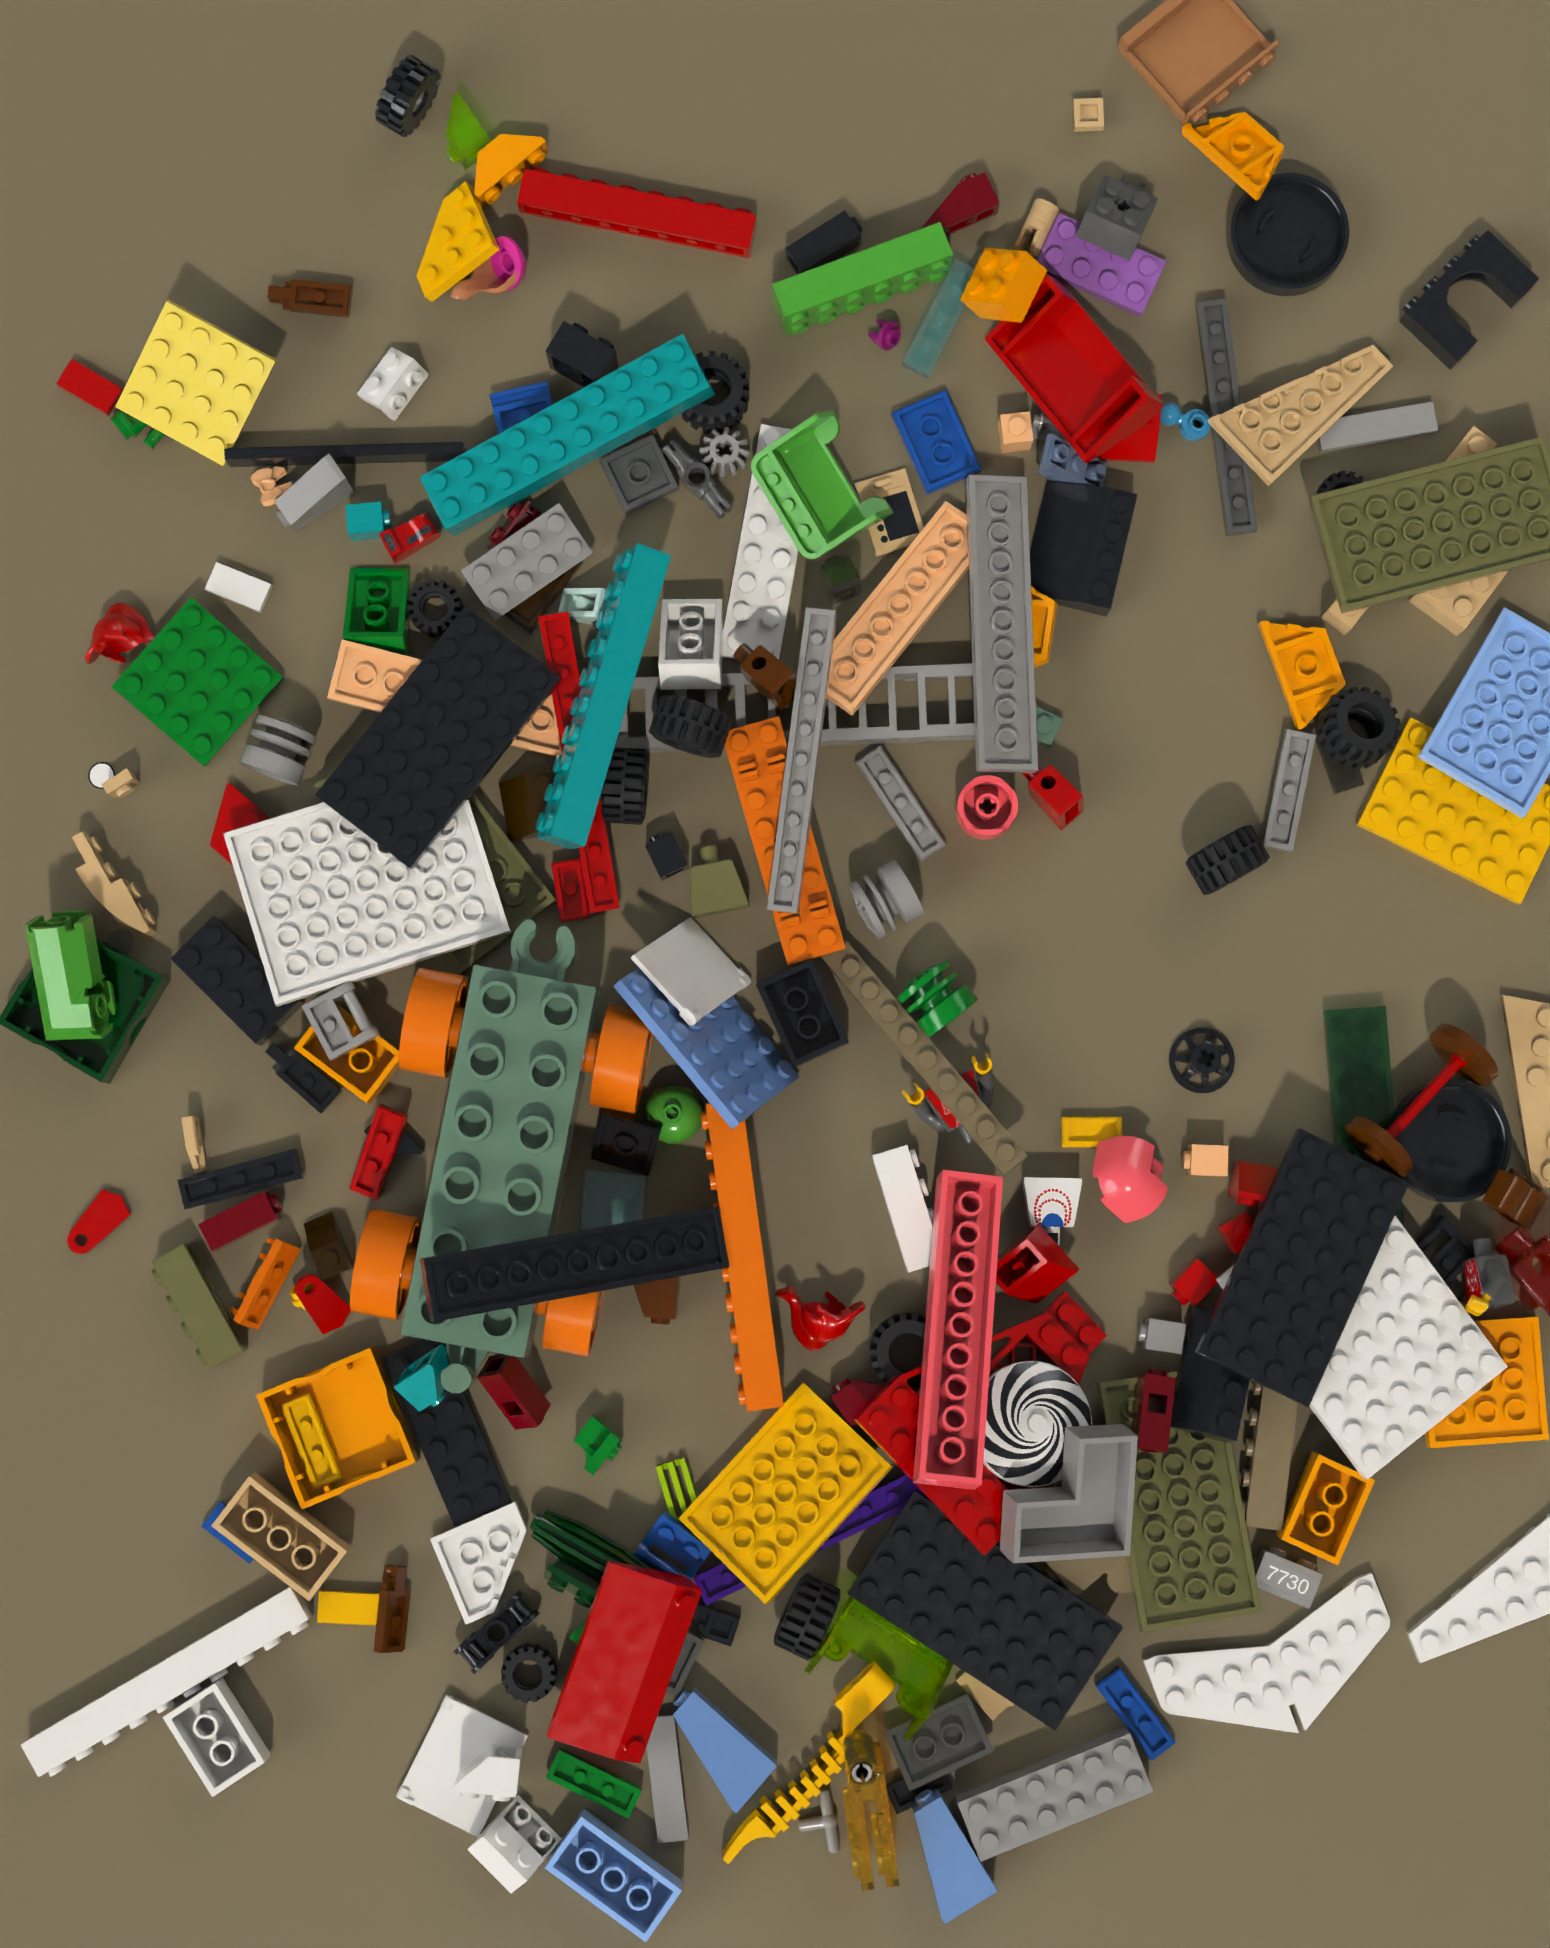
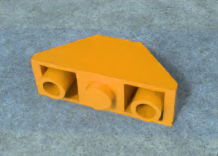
(504, 163)

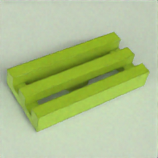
(671, 1466)

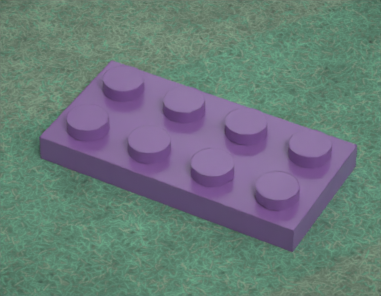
(1099, 271)

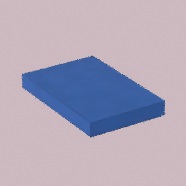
(936, 442)

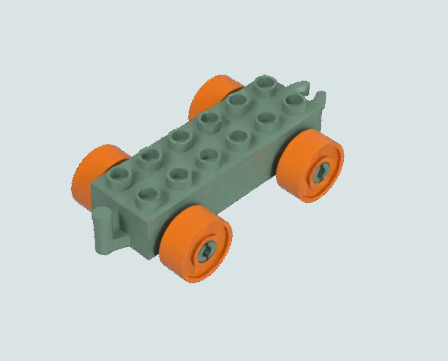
(502, 1141)

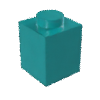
(367, 520)

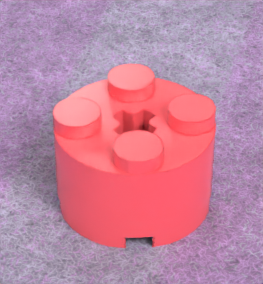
(998, 795)

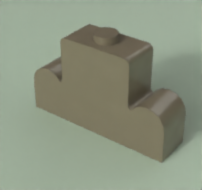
(1081, 1573)

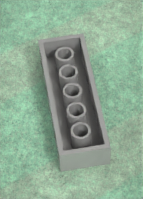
(1053, 1793)

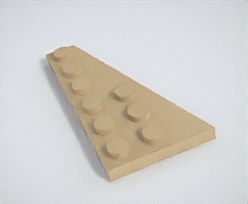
(1290, 418)
(1529, 1056)

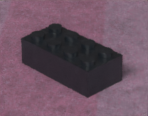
(233, 980)

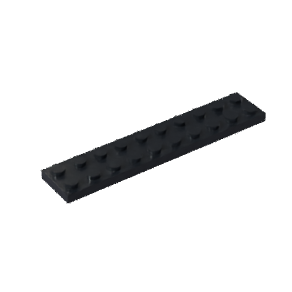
(573, 1263)

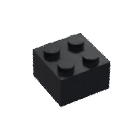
(580, 355)

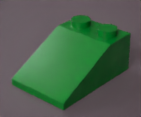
(378, 608)

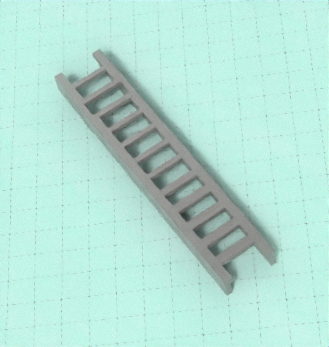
(829, 736)

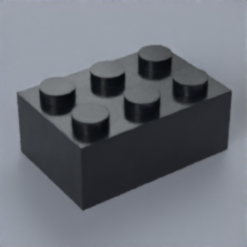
(802, 1013)

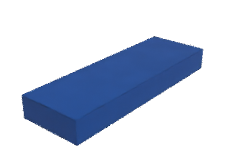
(1135, 1713)

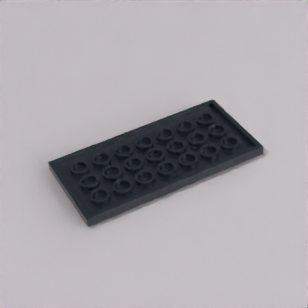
(438, 737)
(1302, 1267)
(985, 1612)

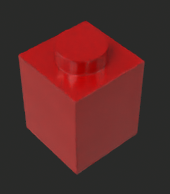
(1235, 1231)
(1193, 1283)

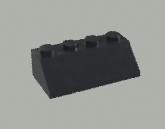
(1207, 1395)

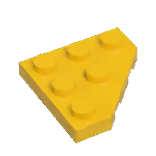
(456, 244)

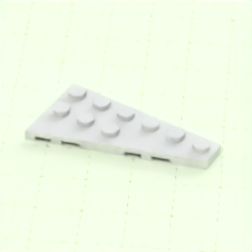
(1499, 1597)

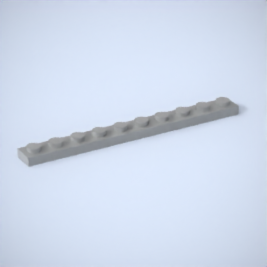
(802, 760)

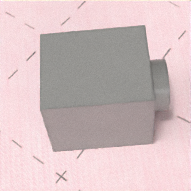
(1162, 1335)

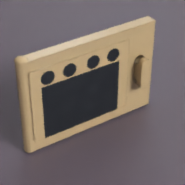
(905, 523)

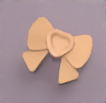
(266, 481)

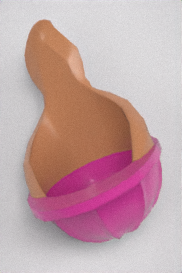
(497, 274)

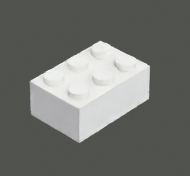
(691, 644)
(217, 1736)

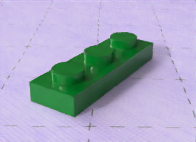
(594, 1783)

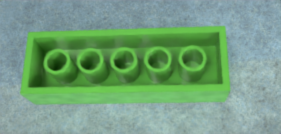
(862, 279)

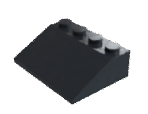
(1080, 544)

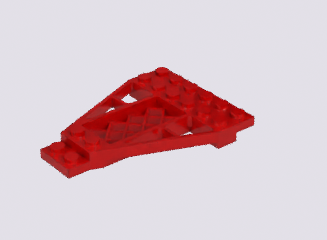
(1059, 1334)

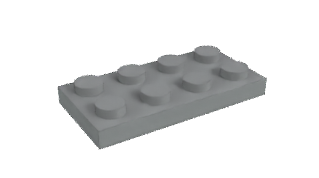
(526, 561)

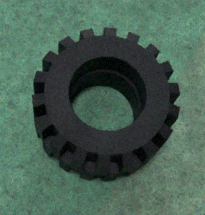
(733, 407)
(1372, 713)
(690, 726)
(626, 787)
(1227, 859)
(882, 1340)
(807, 1616)

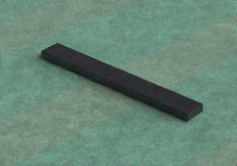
(344, 454)

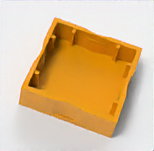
(358, 1419)

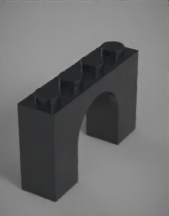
(1485, 262)

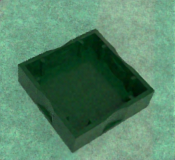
(136, 995)

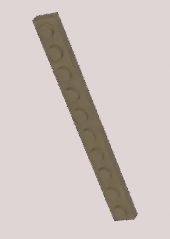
(925, 1059)

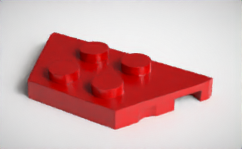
(234, 813)

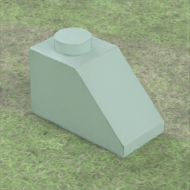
(583, 604)

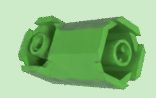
(70, 977)

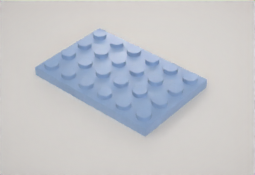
(1499, 718)

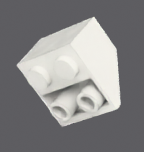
(492, 1773)
(514, 1844)

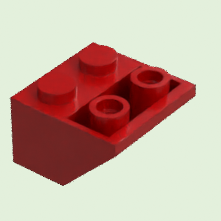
(1250, 1183)
(1033, 1266)

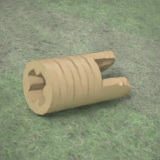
(1038, 224)

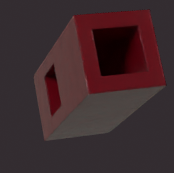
(241, 1220)
(514, 1391)
(1153, 1411)

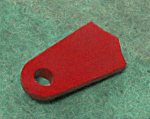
(98, 1221)
(322, 1303)

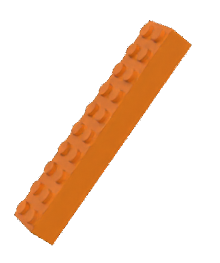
(746, 1269)

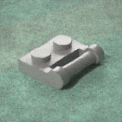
(331, 1025)

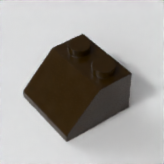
(524, 801)

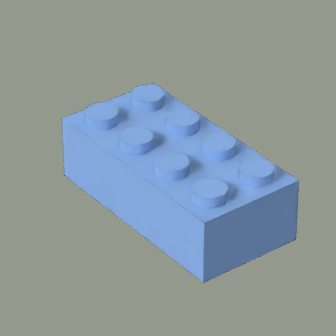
(614, 1875)

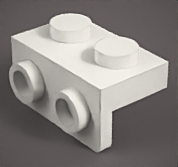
(393, 383)

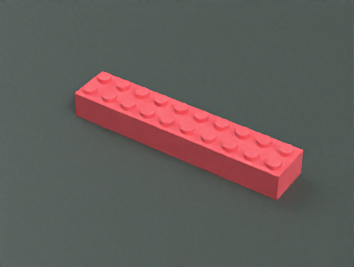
(958, 1330)

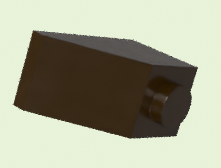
(327, 1246)

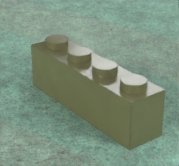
(198, 1305)

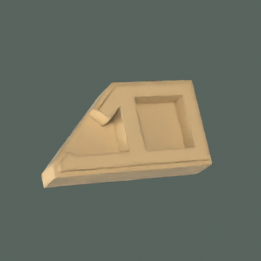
(194, 1143)

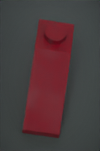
(966, 204)

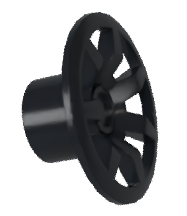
(1202, 1060)

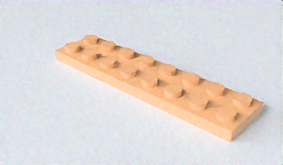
(898, 608)
(372, 677)

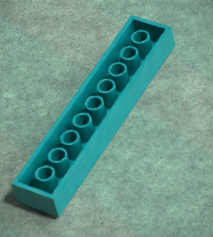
(567, 435)
(603, 696)

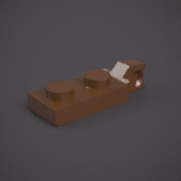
(313, 297)
(392, 1611)

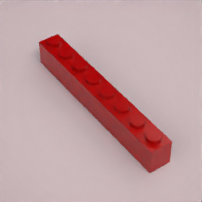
(637, 212)

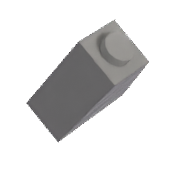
(313, 494)

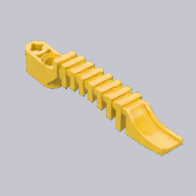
(855, 1703)

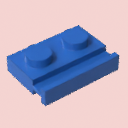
(519, 404)

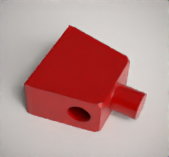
(1061, 802)

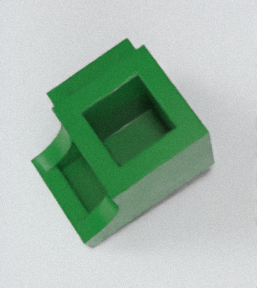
(598, 1442)

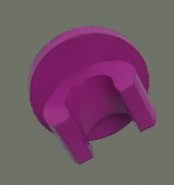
(888, 336)

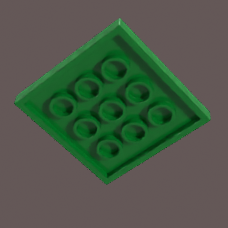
(197, 682)

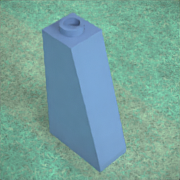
(724, 1748)
(952, 1862)

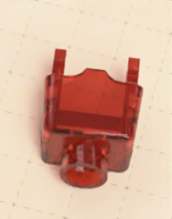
(1527, 1285)

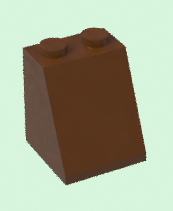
(659, 1299)

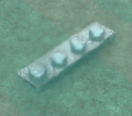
(939, 322)

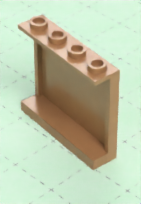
(1196, 53)

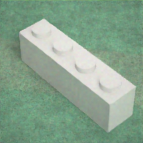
(906, 1204)

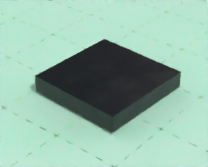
(626, 1141)

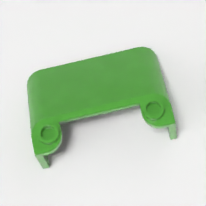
(812, 490)

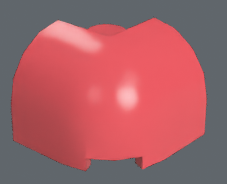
(1129, 1177)

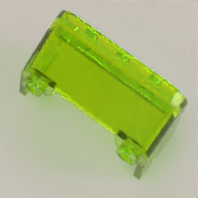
(901, 1656)

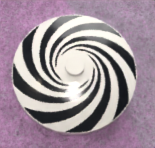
(1028, 1420)

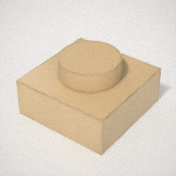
(1088, 114)
(121, 784)

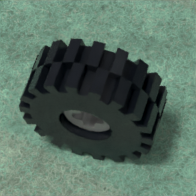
(407, 96)

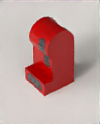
(410, 537)

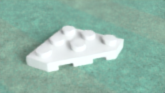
(480, 1558)

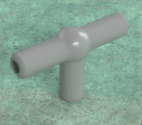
(827, 1820)

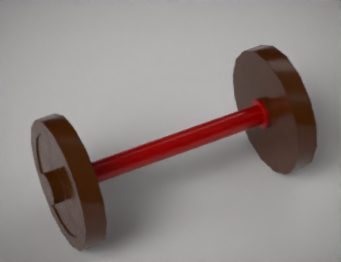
(1462, 1056)

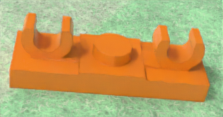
(266, 1283)

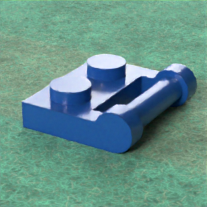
(675, 1540)

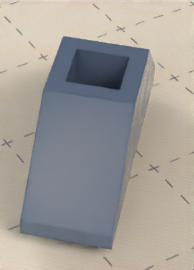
(1064, 465)

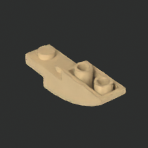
(116, 896)

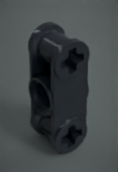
(483, 1644)

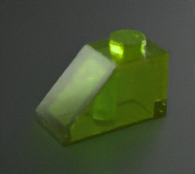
(464, 134)

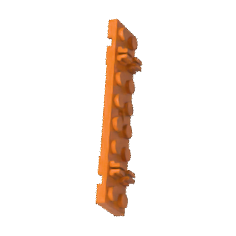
(758, 767)

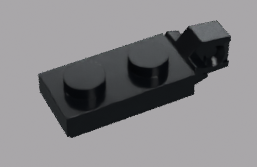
(303, 1077)

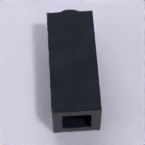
(824, 243)

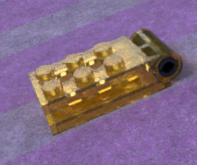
(867, 1784)

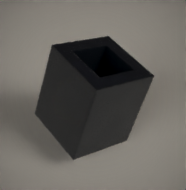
(666, 855)

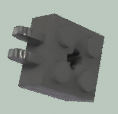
(1117, 216)

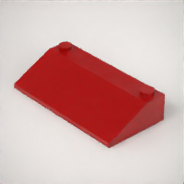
(1074, 372)
(624, 1661)

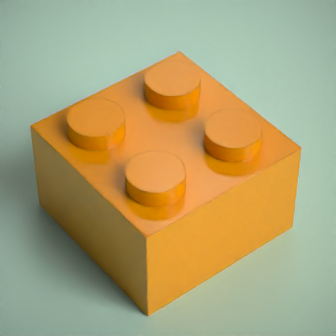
(1003, 284)

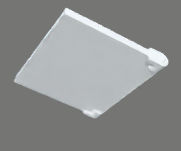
(691, 971)
(451, 1744)

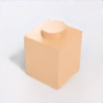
(1015, 432)
(1206, 1160)

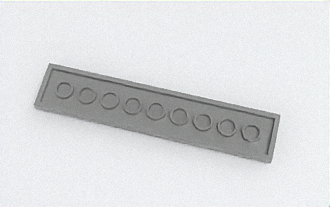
(1001, 624)

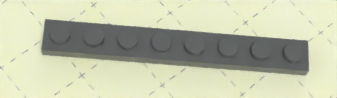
(1222, 397)

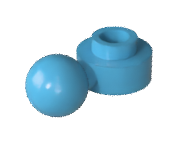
(1172, 415)

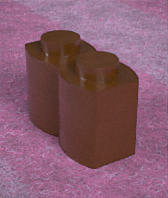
(1515, 1198)

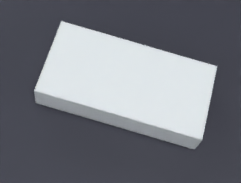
(238, 587)

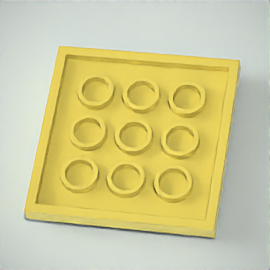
(195, 382)

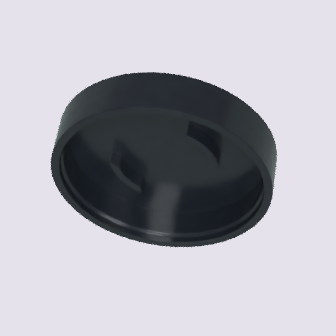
(1288, 236)
(1455, 1142)

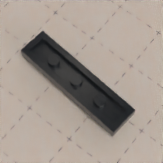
(240, 1179)

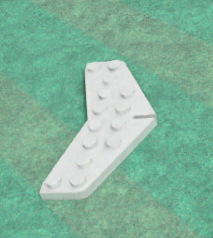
(1297, 1668)

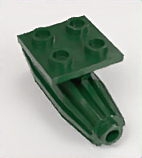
(580, 1554)

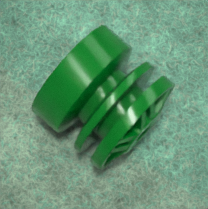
(937, 998)

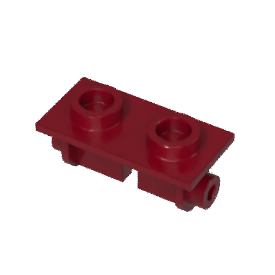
(518, 517)

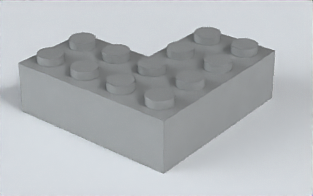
(1088, 1512)

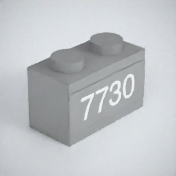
(1285, 1577)

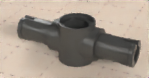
(689, 466)

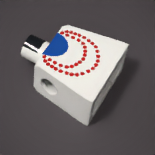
(1051, 1203)

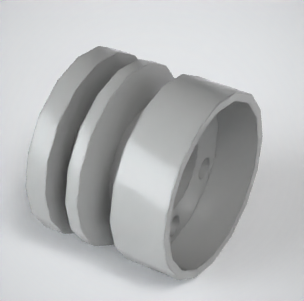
(278, 750)
(886, 899)

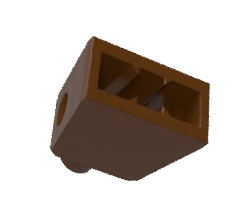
(767, 674)

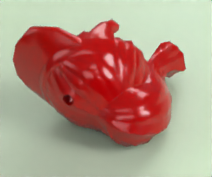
(118, 632)
(818, 1322)

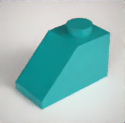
(422, 1379)

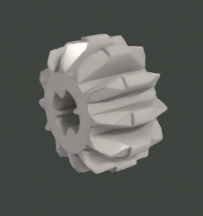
(727, 462)

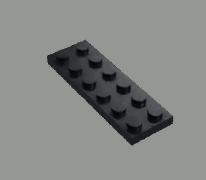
(452, 1445)

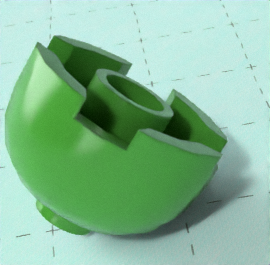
(685, 1120)

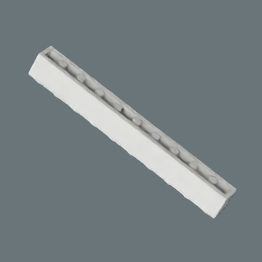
(167, 1680)

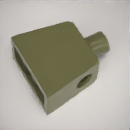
(715, 885)

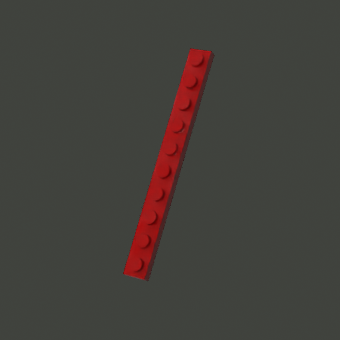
(596, 853)

